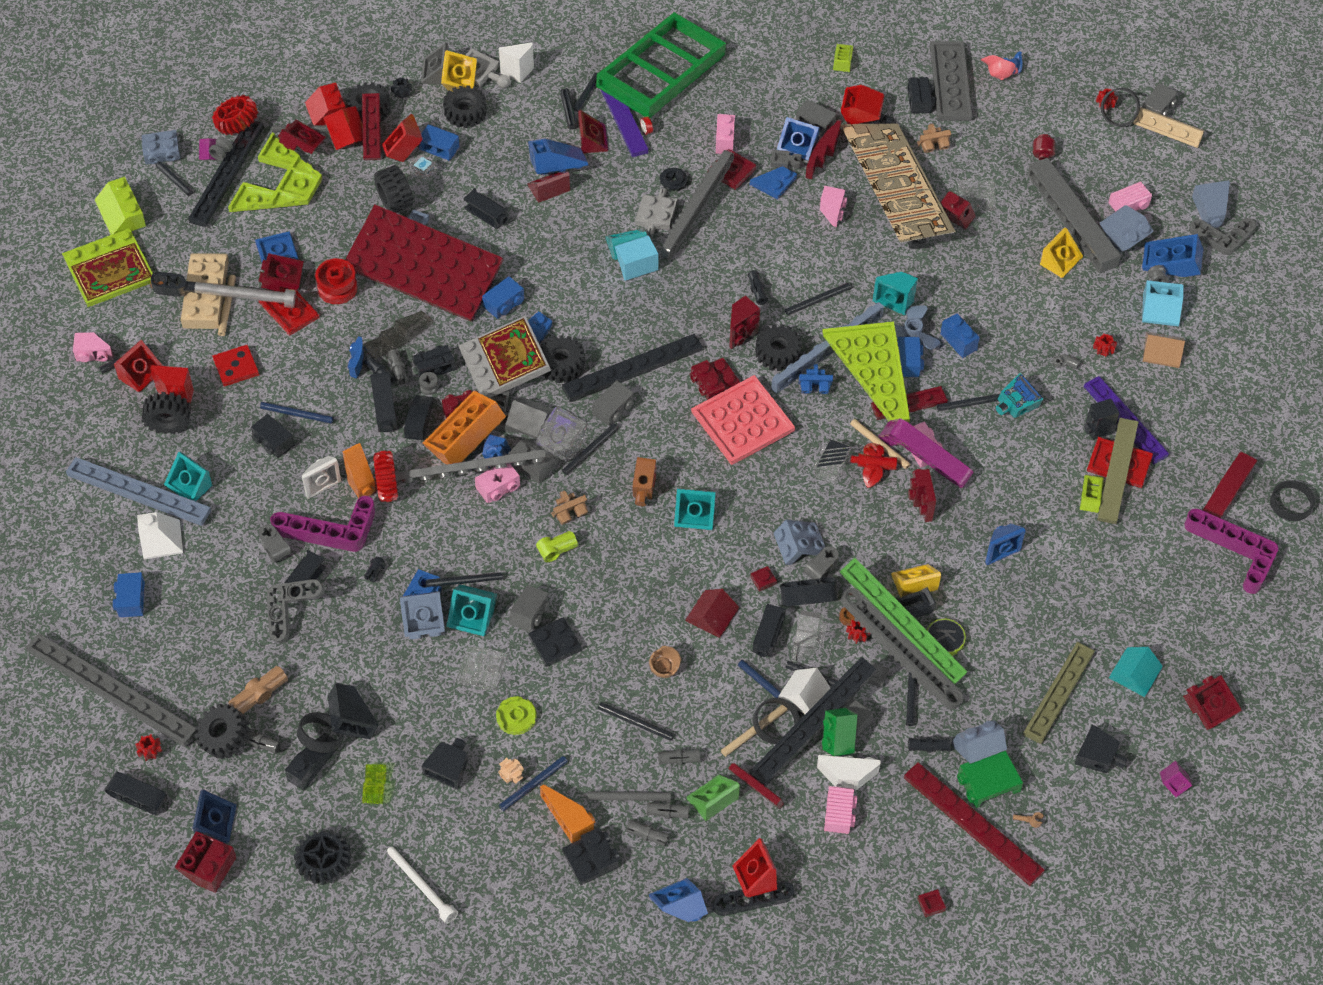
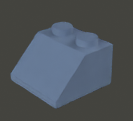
(1126, 228)
(980, 741)

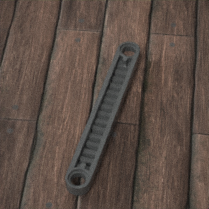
(696, 204)
(901, 649)

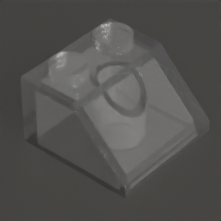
(562, 434)
(809, 635)

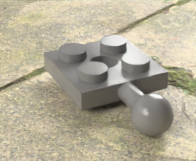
(487, 68)

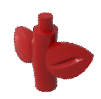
(873, 463)

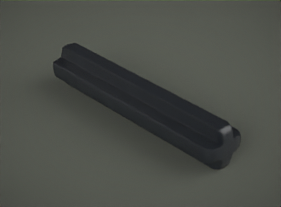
(568, 109)

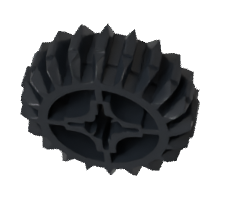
(306, 853)

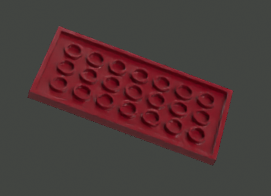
(423, 262)

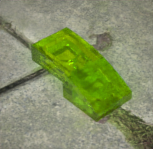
(374, 784)

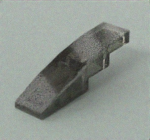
(402, 332)

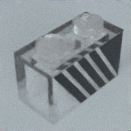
(832, 461)

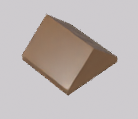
(1163, 349)

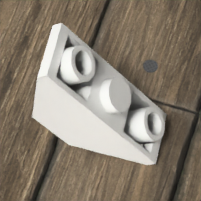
(847, 770)

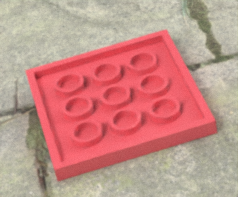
(743, 420)

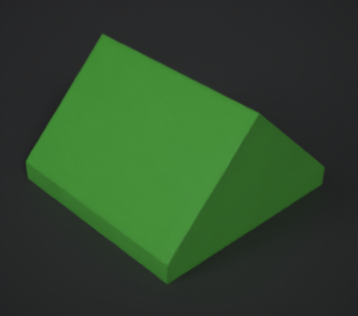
(714, 796)

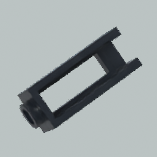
(486, 209)
(308, 569)
(919, 609)
(768, 630)

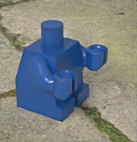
(495, 447)

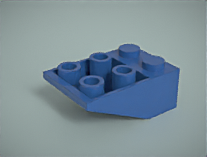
(554, 156)

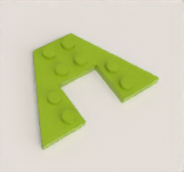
(294, 189)

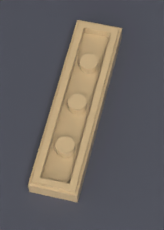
(1169, 127)

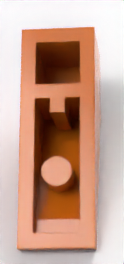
(358, 471)
(569, 814)

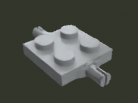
(656, 212)

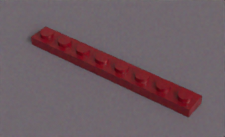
(974, 824)

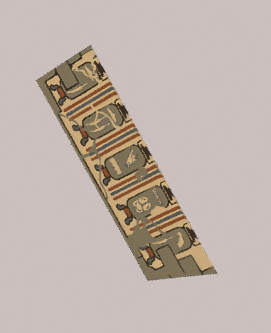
(898, 181)

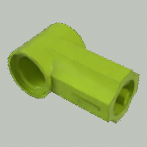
(551, 548)

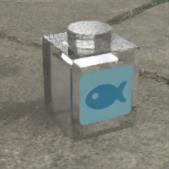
(423, 169)

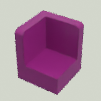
(204, 145)
(1175, 778)

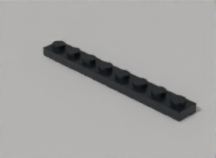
(225, 175)
(631, 367)
(812, 722)

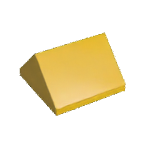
(458, 70)
(1061, 254)
(916, 579)

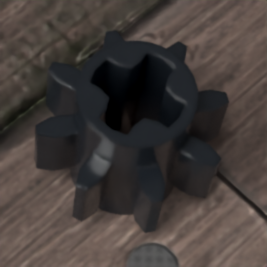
(401, 88)

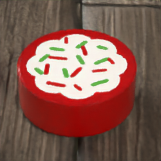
(646, 125)

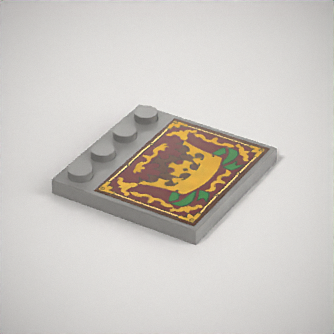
(504, 358)

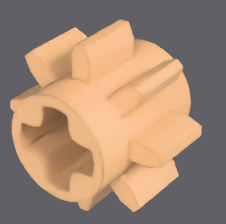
(511, 770)

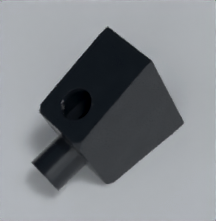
(1099, 751)
(447, 763)

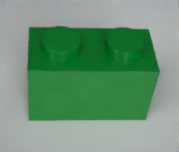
(839, 732)

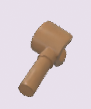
(1031, 820)

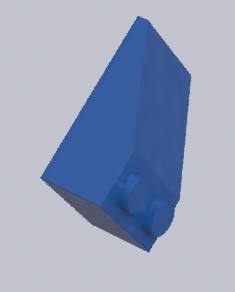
(1178, 255)

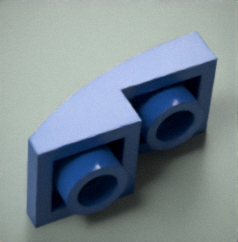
(357, 357)

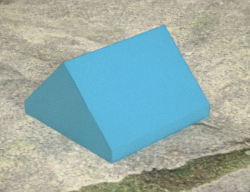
(637, 257)

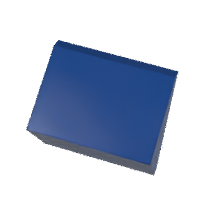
(798, 138)

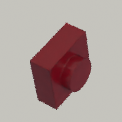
(763, 578)
(931, 903)

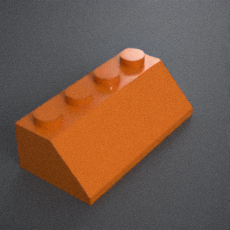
(465, 428)

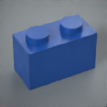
(439, 142)
(503, 297)
(959, 335)
(910, 353)
(129, 594)

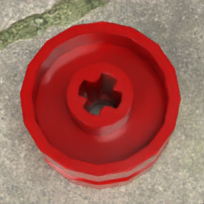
(336, 281)

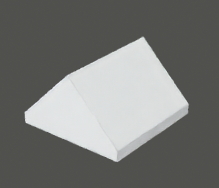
(516, 61)
(805, 689)

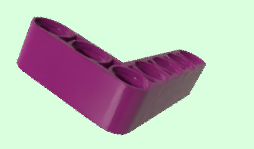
(904, 434)
(327, 530)
(1237, 540)

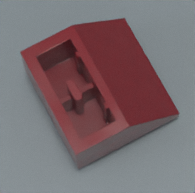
(744, 321)
(206, 861)

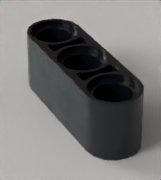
(809, 591)
(135, 793)

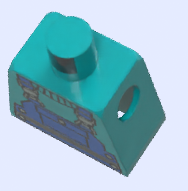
(1018, 397)

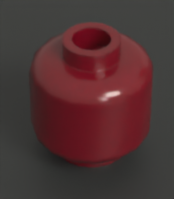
(1043, 147)

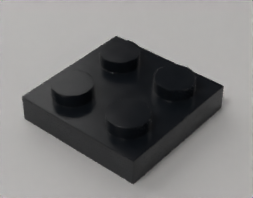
(555, 642)

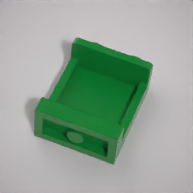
(989, 778)

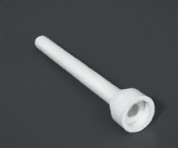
(446, 911)

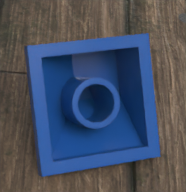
(1005, 542)
(681, 900)

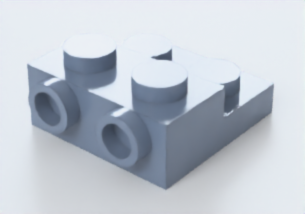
(160, 147)
(422, 615)

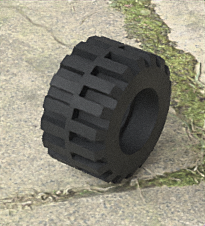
(393, 189)

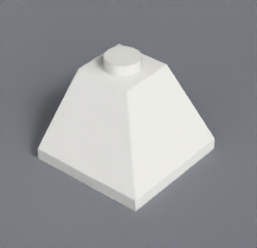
(321, 476)
(159, 535)

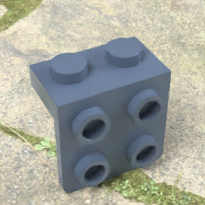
(797, 539)

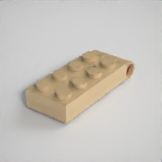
(204, 310)

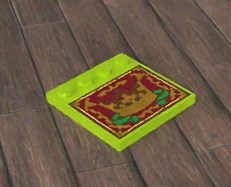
(108, 267)

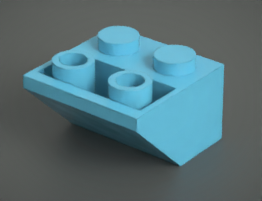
(1162, 303)

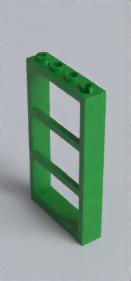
(640, 102)

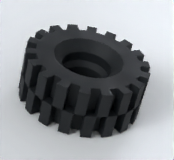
(464, 97)
(355, 98)
(778, 358)
(567, 368)
(166, 413)
(233, 737)

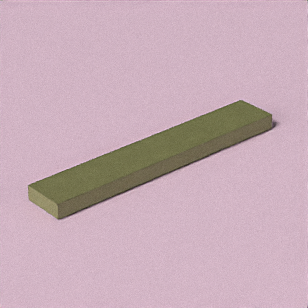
(1117, 471)
(1058, 693)

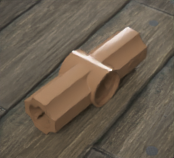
(259, 690)

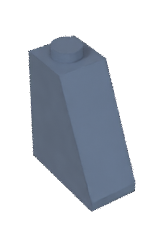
(1212, 202)

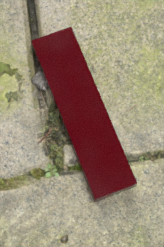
(371, 126)
(918, 400)

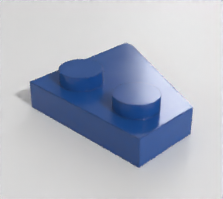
(774, 182)

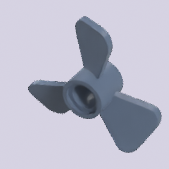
(914, 326)

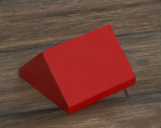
(344, 127)
(135, 366)
(756, 870)

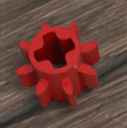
(1110, 101)
(1104, 344)
(857, 632)
(148, 747)

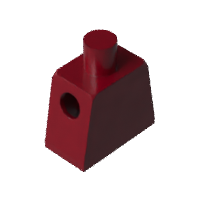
(956, 207)

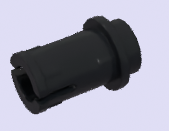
(375, 567)

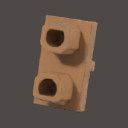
(932, 136)
(562, 511)

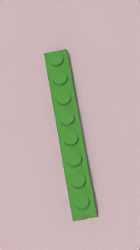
(902, 619)

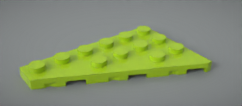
(874, 361)

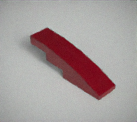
(824, 147)
(1230, 485)

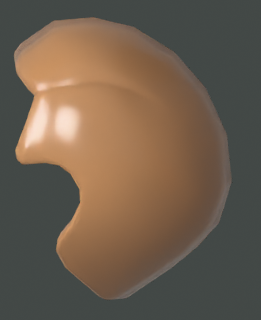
(665, 662)

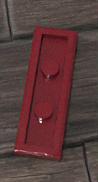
(756, 785)

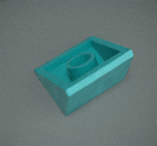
(188, 478)
(694, 509)
(1137, 669)

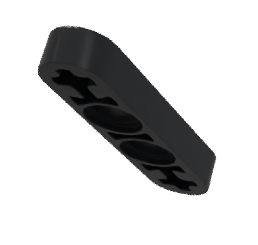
(754, 901)

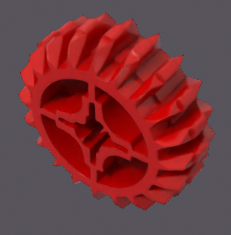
(235, 115)
(385, 476)

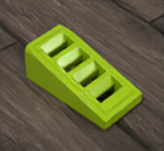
(843, 57)
(1089, 503)

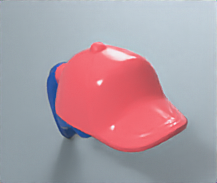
(1004, 67)

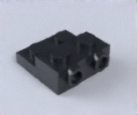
(591, 856)

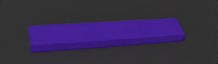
(626, 126)
(1144, 439)

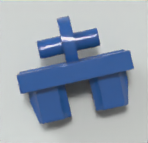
(815, 377)

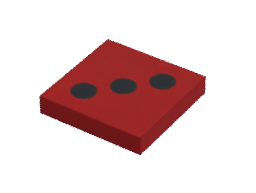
(235, 365)

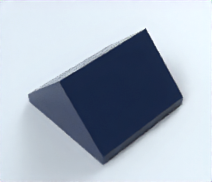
(214, 816)

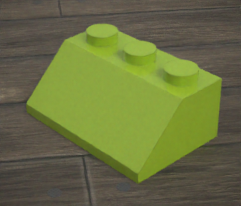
(119, 207)

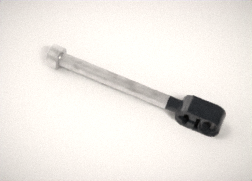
(287, 297)

